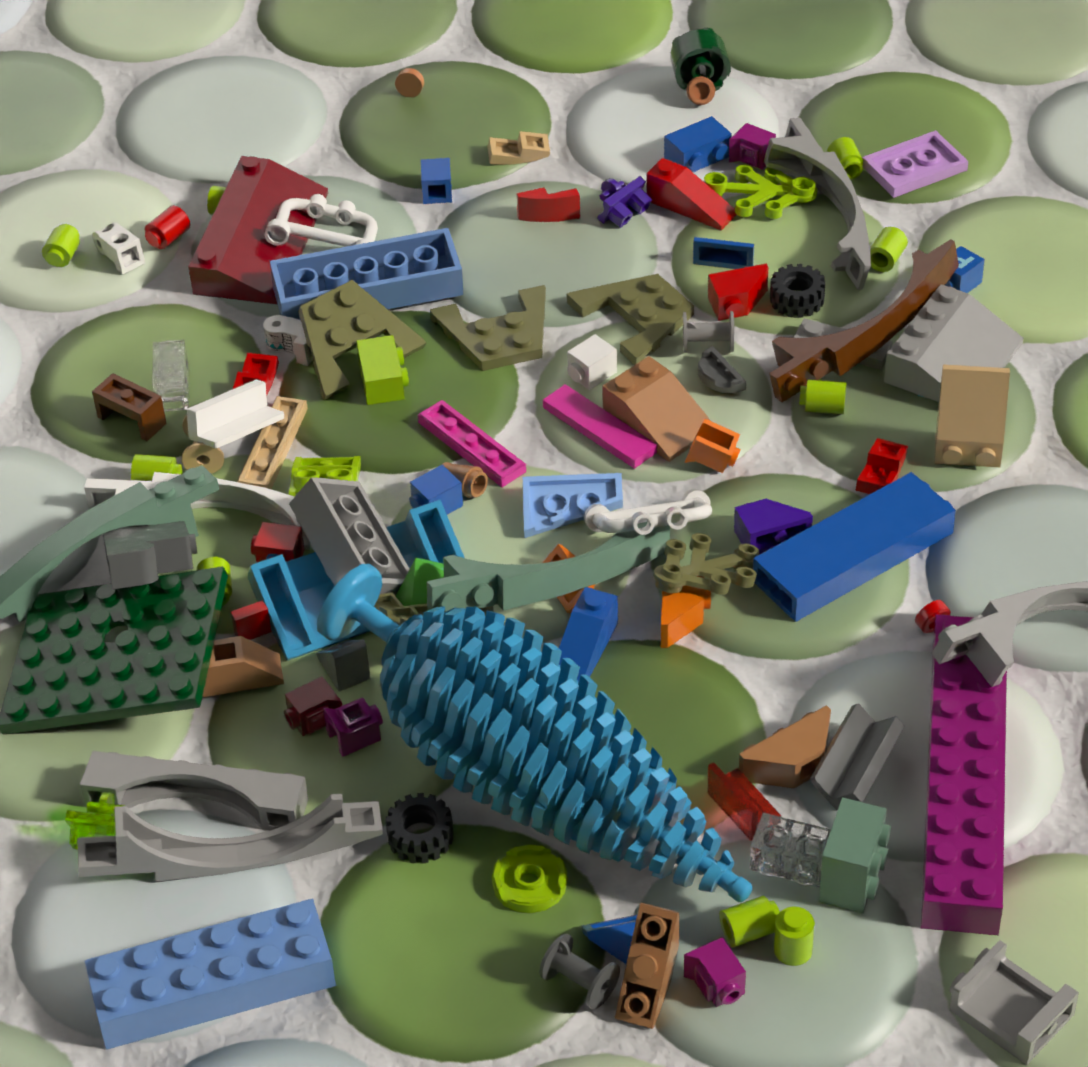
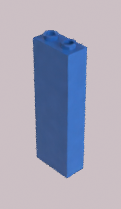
(853, 546)

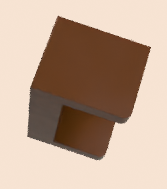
(132, 401)

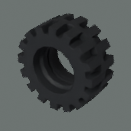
(797, 302)
(419, 811)

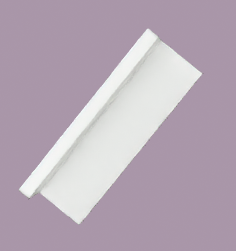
(231, 415)

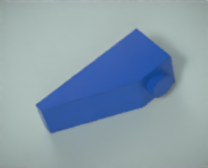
(589, 629)

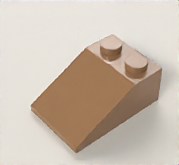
(655, 406)

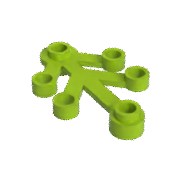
(763, 188)

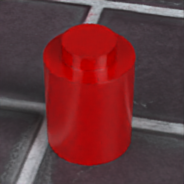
(167, 227)

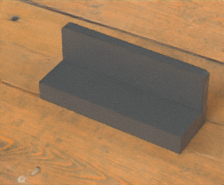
(855, 756)

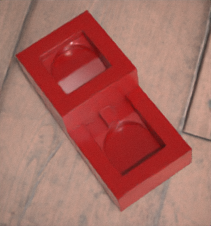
(543, 207)
(258, 367)
(882, 465)

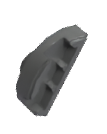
(718, 373)

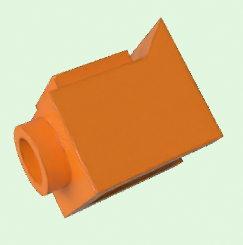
(714, 446)

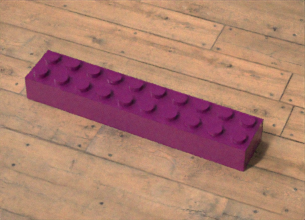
(964, 797)

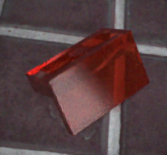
(738, 799)

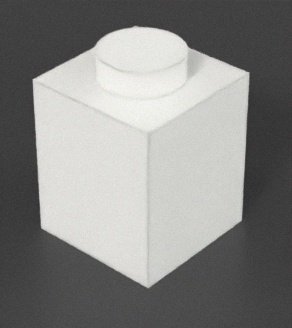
(592, 362)

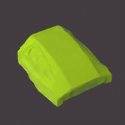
(330, 468)

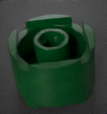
(700, 54)

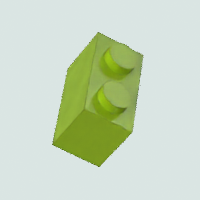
(381, 369)

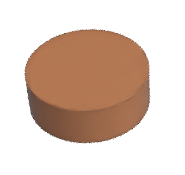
(409, 82)
(700, 90)

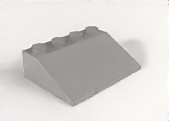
(948, 331)

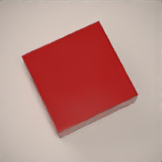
(251, 620)

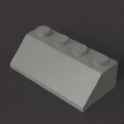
(347, 531)

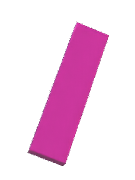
(600, 426)
(472, 443)

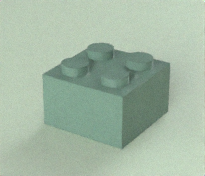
(854, 855)

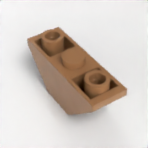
(241, 666)
(790, 753)
(649, 965)

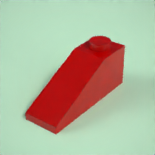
(686, 194)

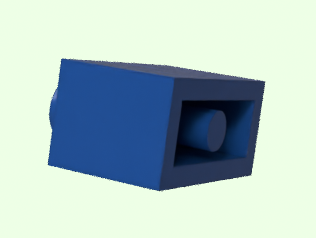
(698, 144)

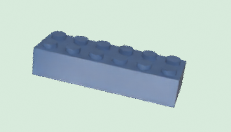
(391, 270)
(210, 973)

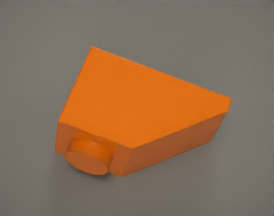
(682, 613)

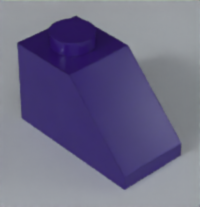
(769, 523)

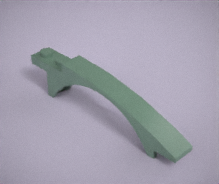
(137, 505)
(511, 586)

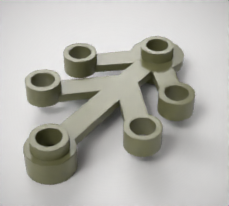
(672, 577)

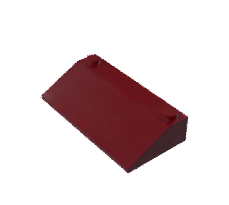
(234, 251)

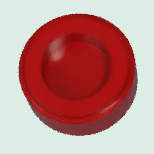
(927, 615)

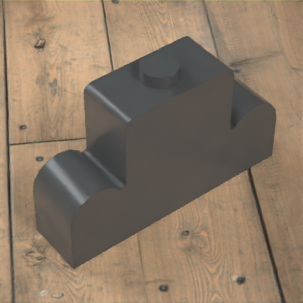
(143, 551)

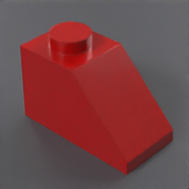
(737, 290)

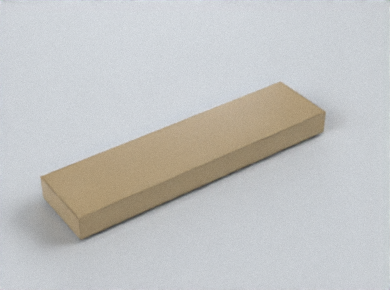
(273, 444)

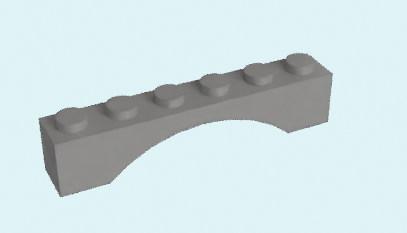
(263, 796)

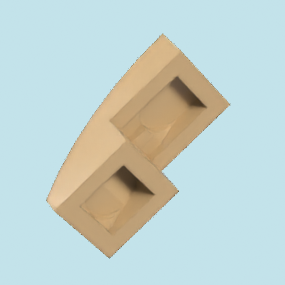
(526, 149)

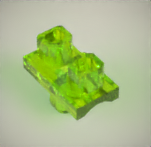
(97, 820)

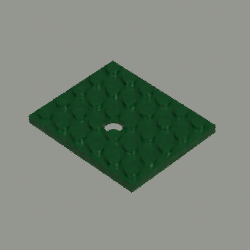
(156, 666)

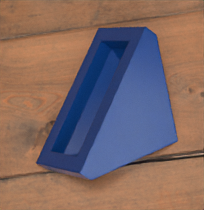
(722, 253)
(612, 935)

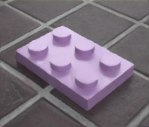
(914, 163)

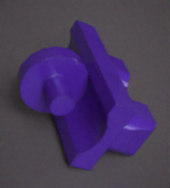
(618, 196)

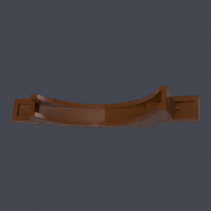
(839, 352)

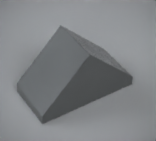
(346, 663)

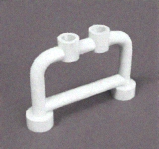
(278, 229)
(693, 507)

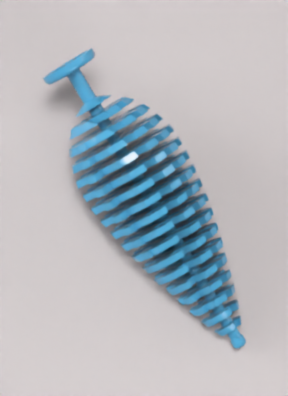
(530, 735)

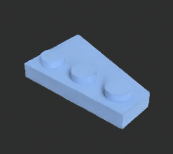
(563, 499)

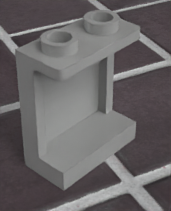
(1010, 1004)

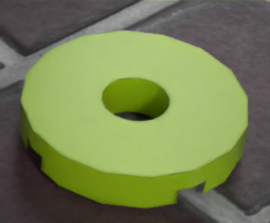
(529, 896)

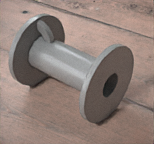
(708, 331)

